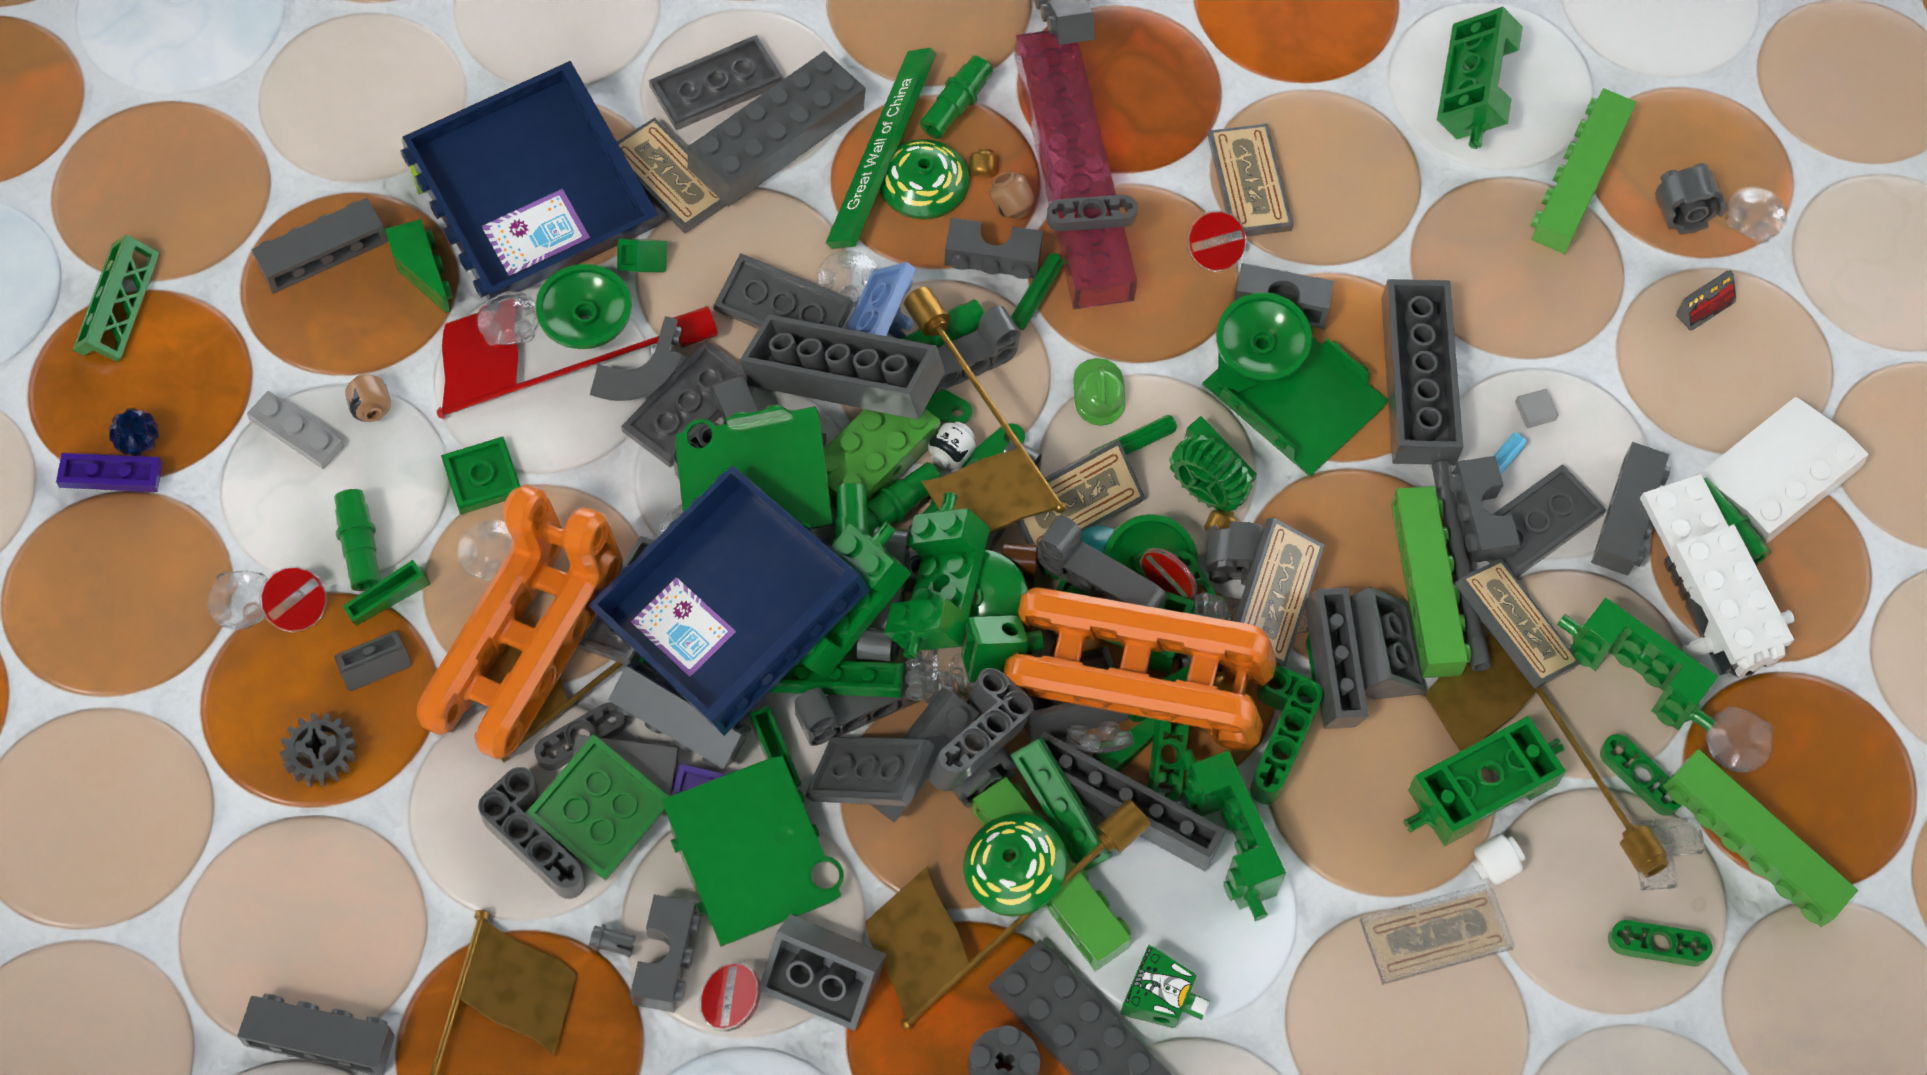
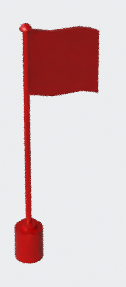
(487, 371)

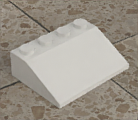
(1785, 467)

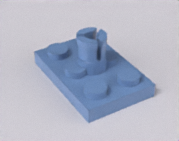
(880, 302)

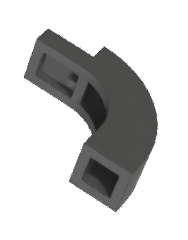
(636, 383)

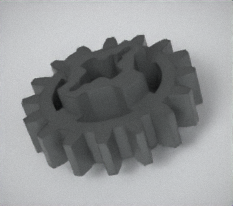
(332, 755)

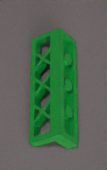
(105, 296)

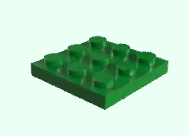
(598, 807)

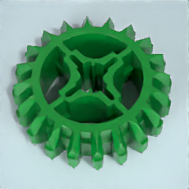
(1210, 473)

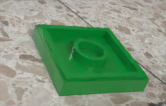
(480, 474)

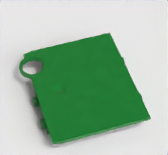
(1310, 410)
(770, 447)
(749, 849)

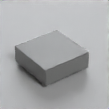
(1536, 408)

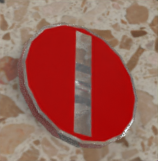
(1216, 240)
(1168, 572)
(293, 599)
(730, 997)

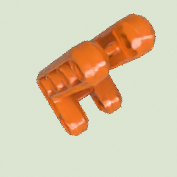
(497, 617)
(1209, 641)

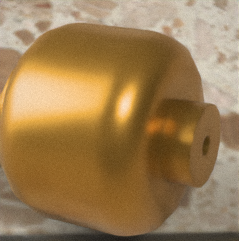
(983, 163)
(1220, 518)

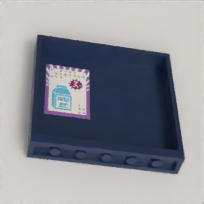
(528, 182)
(729, 599)

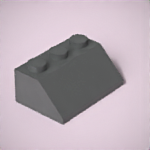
(1386, 645)
(1056, 716)
(821, 971)

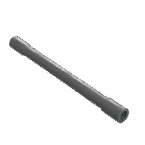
(1478, 645)

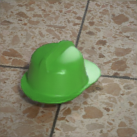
(1099, 391)

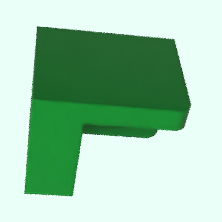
(641, 255)

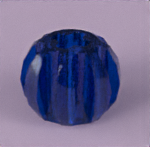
(133, 432)

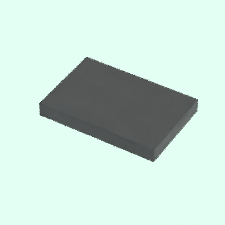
(651, 760)

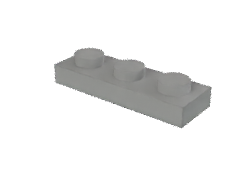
(295, 429)

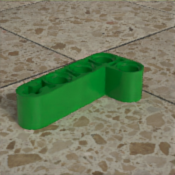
(1283, 739)

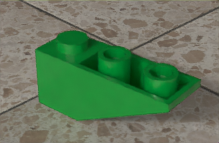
(415, 261)

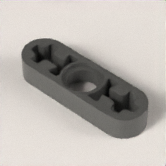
(1100, 203)
(584, 722)

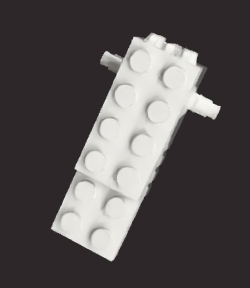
(1717, 580)

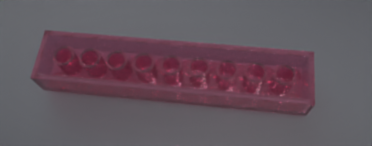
(1074, 166)

